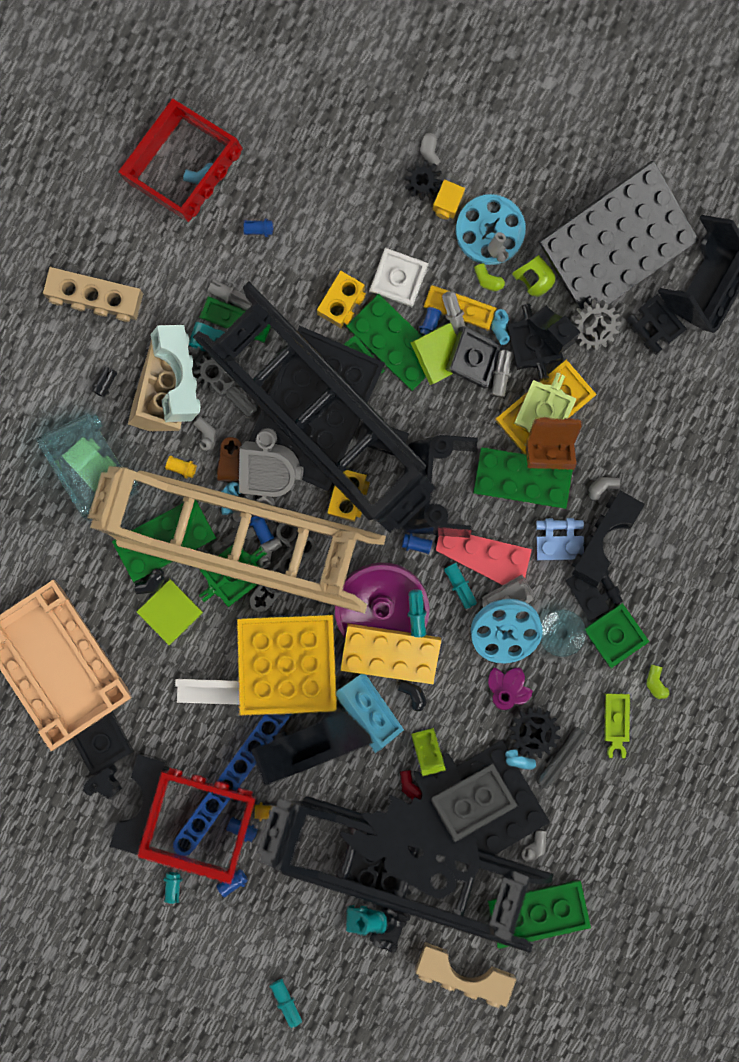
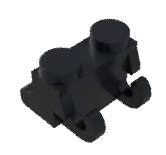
(105, 783)
(395, 923)

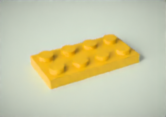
(572, 385)
(390, 654)

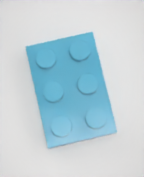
(369, 710)

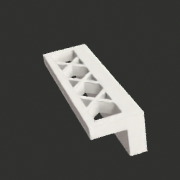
(207, 691)

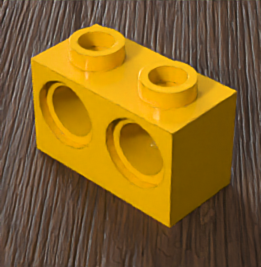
(336, 298)
(338, 497)

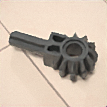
(223, 385)

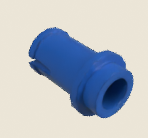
(258, 227)
(430, 321)
(261, 529)
(416, 543)
(234, 826)
(238, 880)

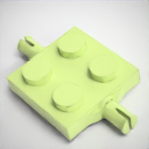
(544, 402)

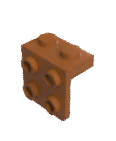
(552, 443)

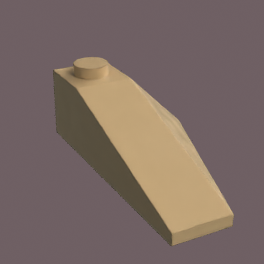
(155, 382)

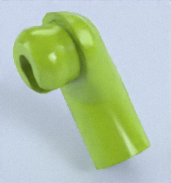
(488, 281)
(655, 685)

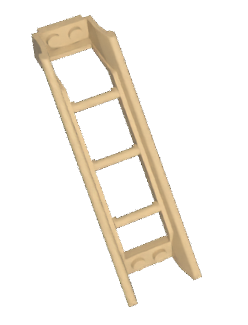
(113, 496)

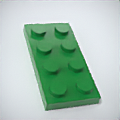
(389, 339)
(508, 477)
(163, 528)
(550, 912)

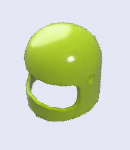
(544, 273)

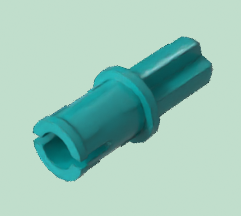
(460, 586)
(417, 613)
(286, 1003)

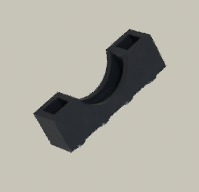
(621, 515)
(147, 774)

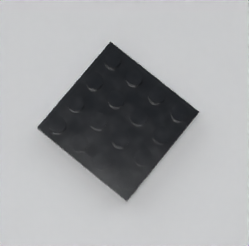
(515, 823)

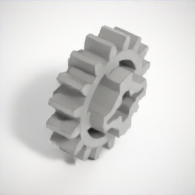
(595, 324)

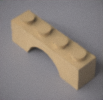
(493, 985)

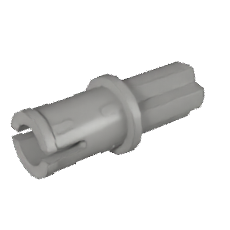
(228, 294)
(454, 313)
(501, 373)

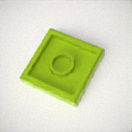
(435, 351)
(169, 612)

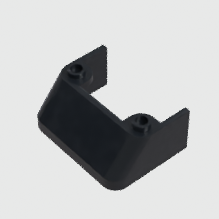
(715, 282)
(433, 518)
(310, 746)

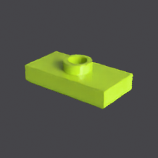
(428, 752)

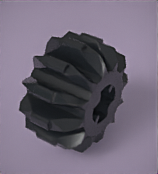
(424, 171)

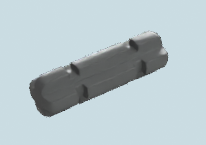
(218, 547)

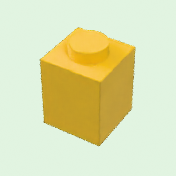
(448, 200)

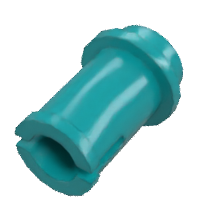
(172, 887)

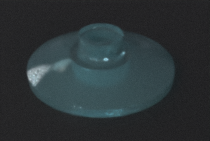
(575, 633)

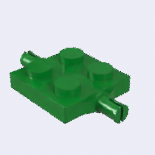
(230, 588)

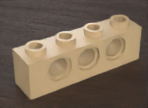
(60, 280)

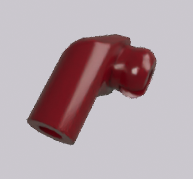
(408, 787)

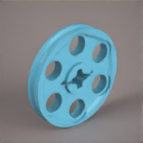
(487, 218)
(506, 639)

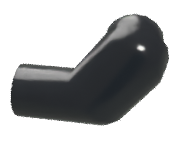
(153, 584)

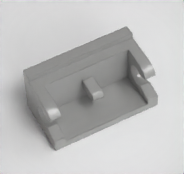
(514, 589)

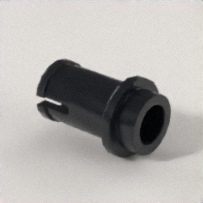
(103, 384)

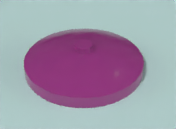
(386, 593)

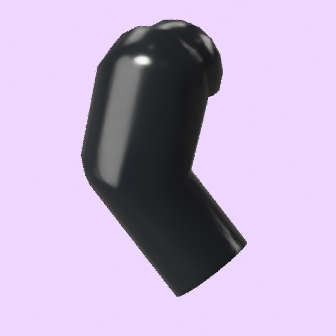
(416, 693)

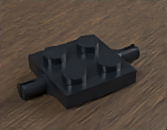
(529, 347)

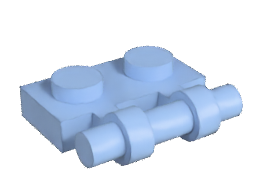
(559, 546)

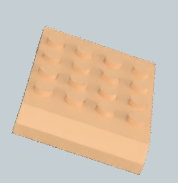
(57, 666)

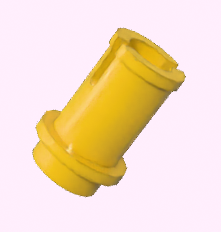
(181, 467)
(262, 811)

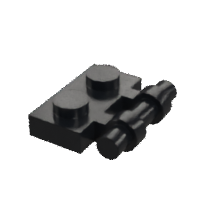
(661, 319)
(589, 597)

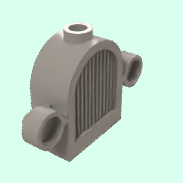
(267, 468)

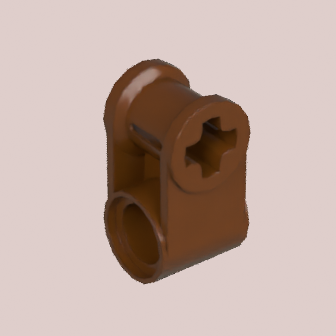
(229, 463)

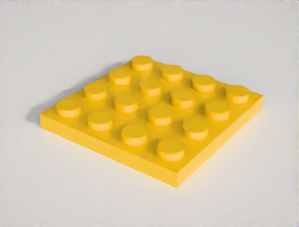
(286, 665)

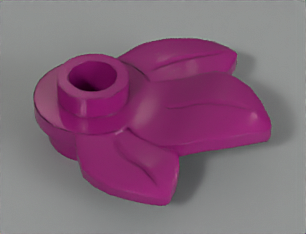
(510, 685)

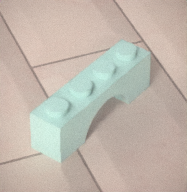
(171, 345)

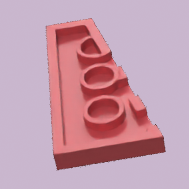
(486, 556)

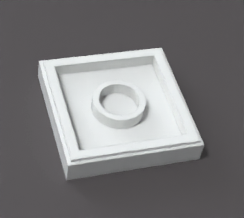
(398, 277)

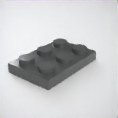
(473, 802)

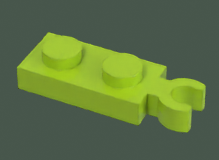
(617, 722)

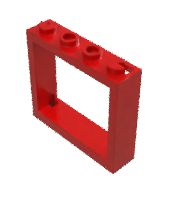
(156, 138)
(185, 863)

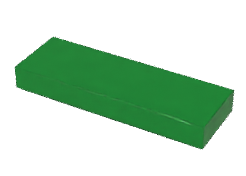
(225, 315)

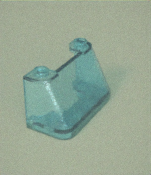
(79, 457)

